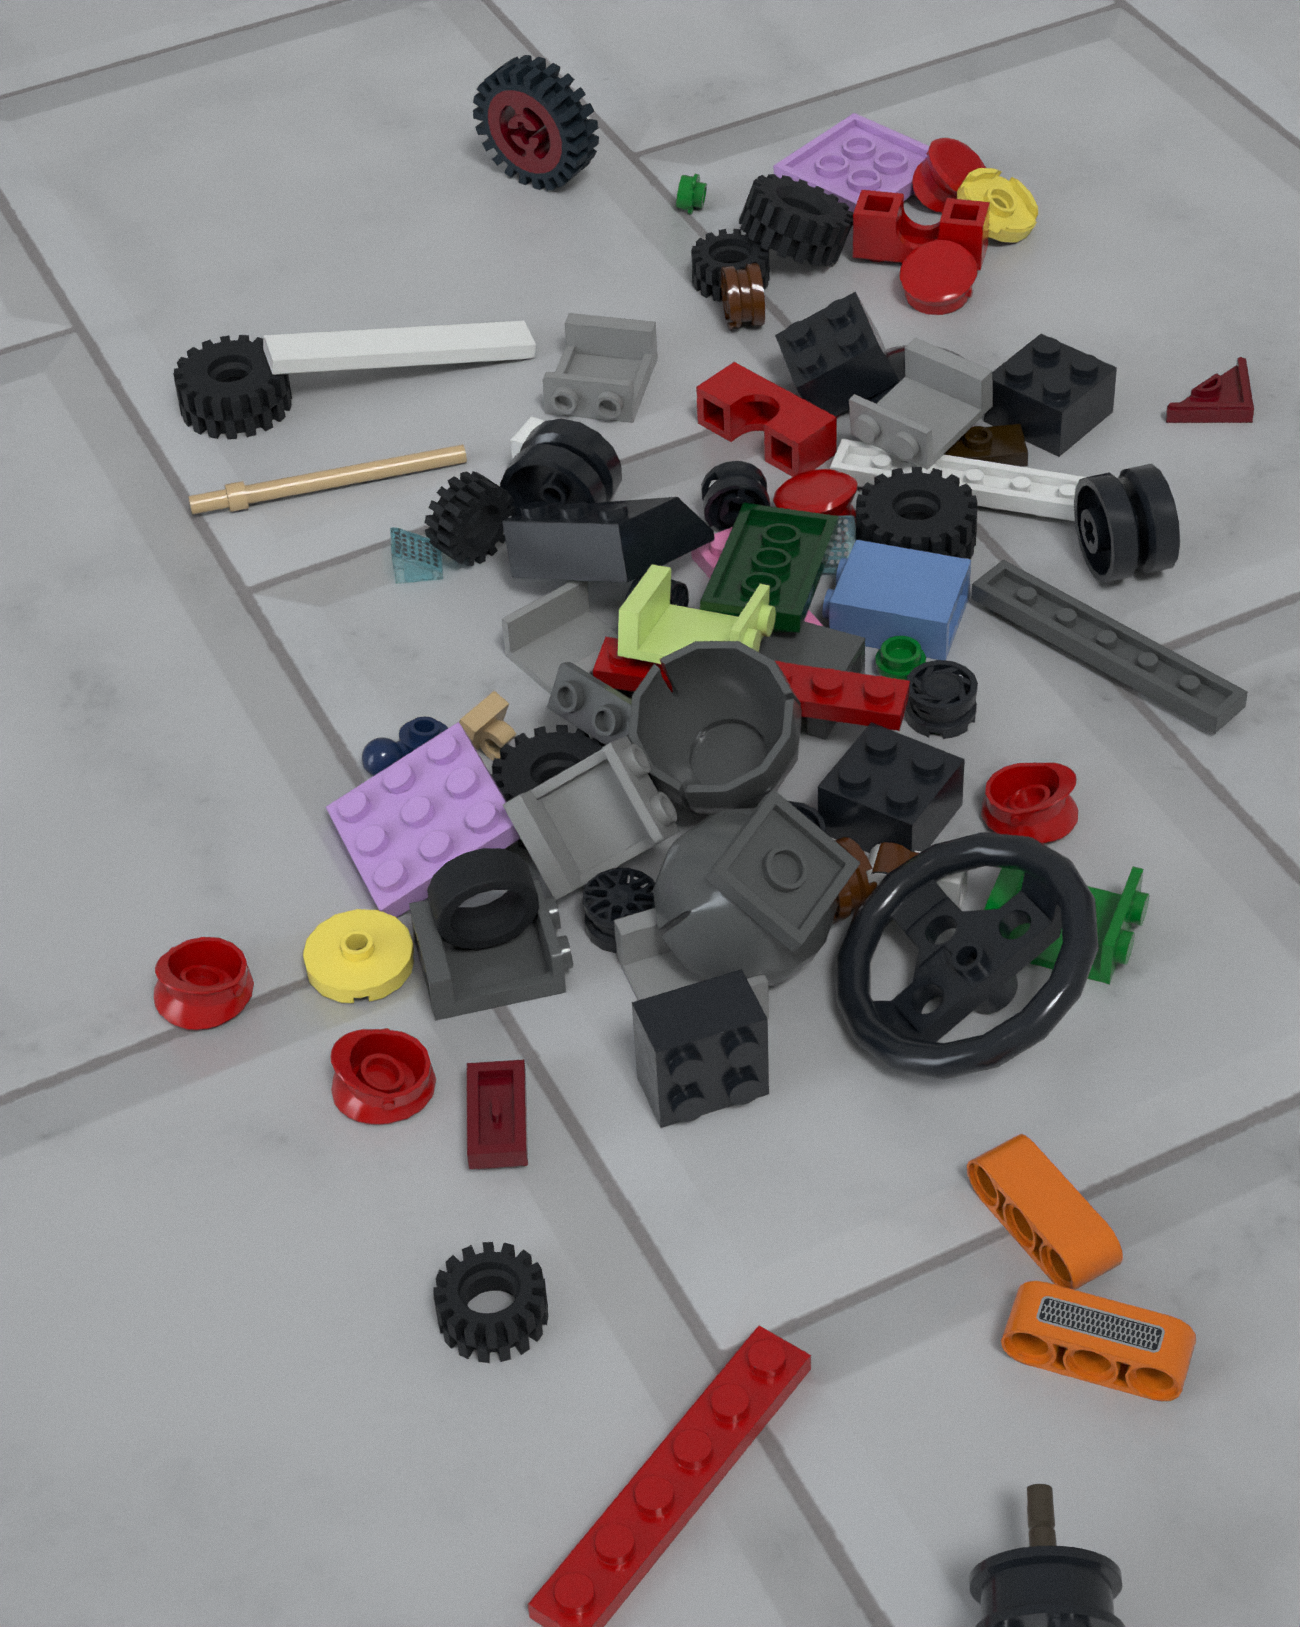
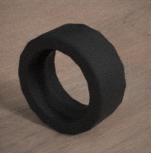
(478, 873)

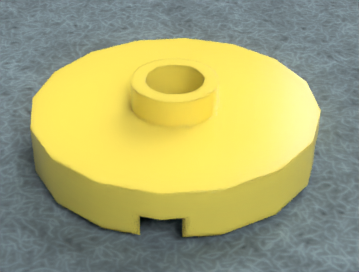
(1011, 203)
(359, 955)

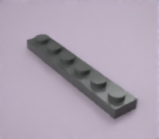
(1110, 646)

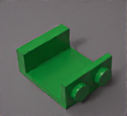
(1114, 921)

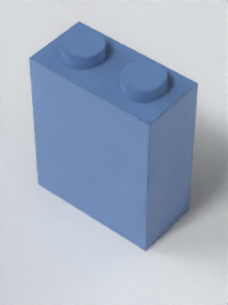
(899, 593)

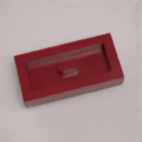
(497, 1114)

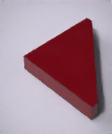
(1217, 399)

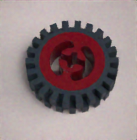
(535, 122)

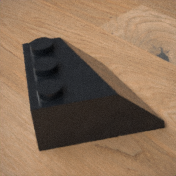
(601, 539)

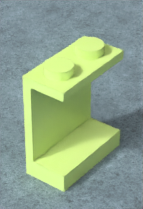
(655, 628)

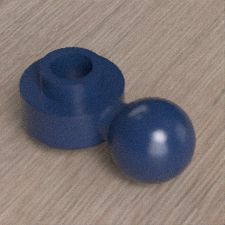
(383, 751)

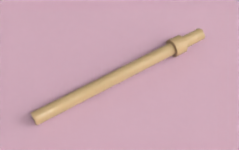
(237, 495)

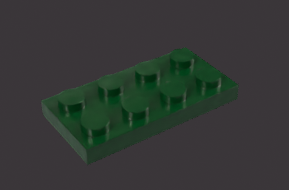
(774, 550)

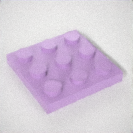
(856, 158)
(420, 817)

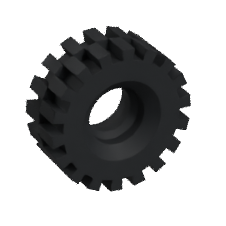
(796, 220)
(230, 388)
(918, 513)
(540, 759)

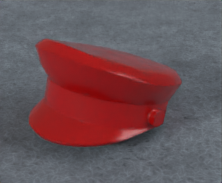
(943, 172)
(938, 277)
(818, 492)
(1031, 801)
(202, 983)
(381, 1075)

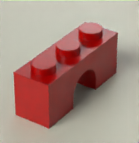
(888, 234)
(795, 431)

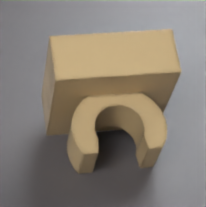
(487, 726)

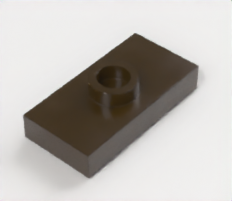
(993, 444)

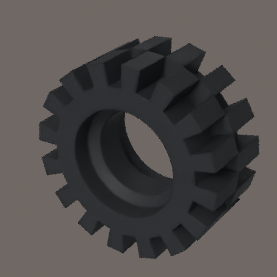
(724, 251)
(469, 518)
(491, 1330)

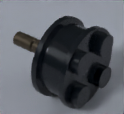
(1046, 1581)

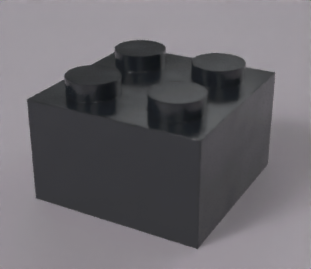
(837, 356)
(1052, 393)
(891, 791)
(701, 1048)

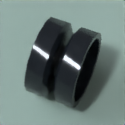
(563, 465)
(1126, 523)

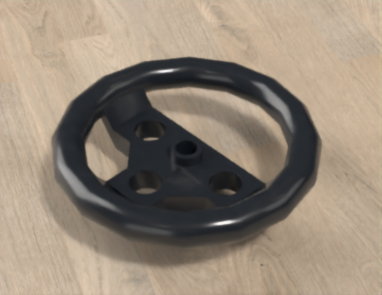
(975, 965)

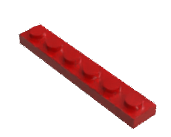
(821, 691)
(671, 1484)

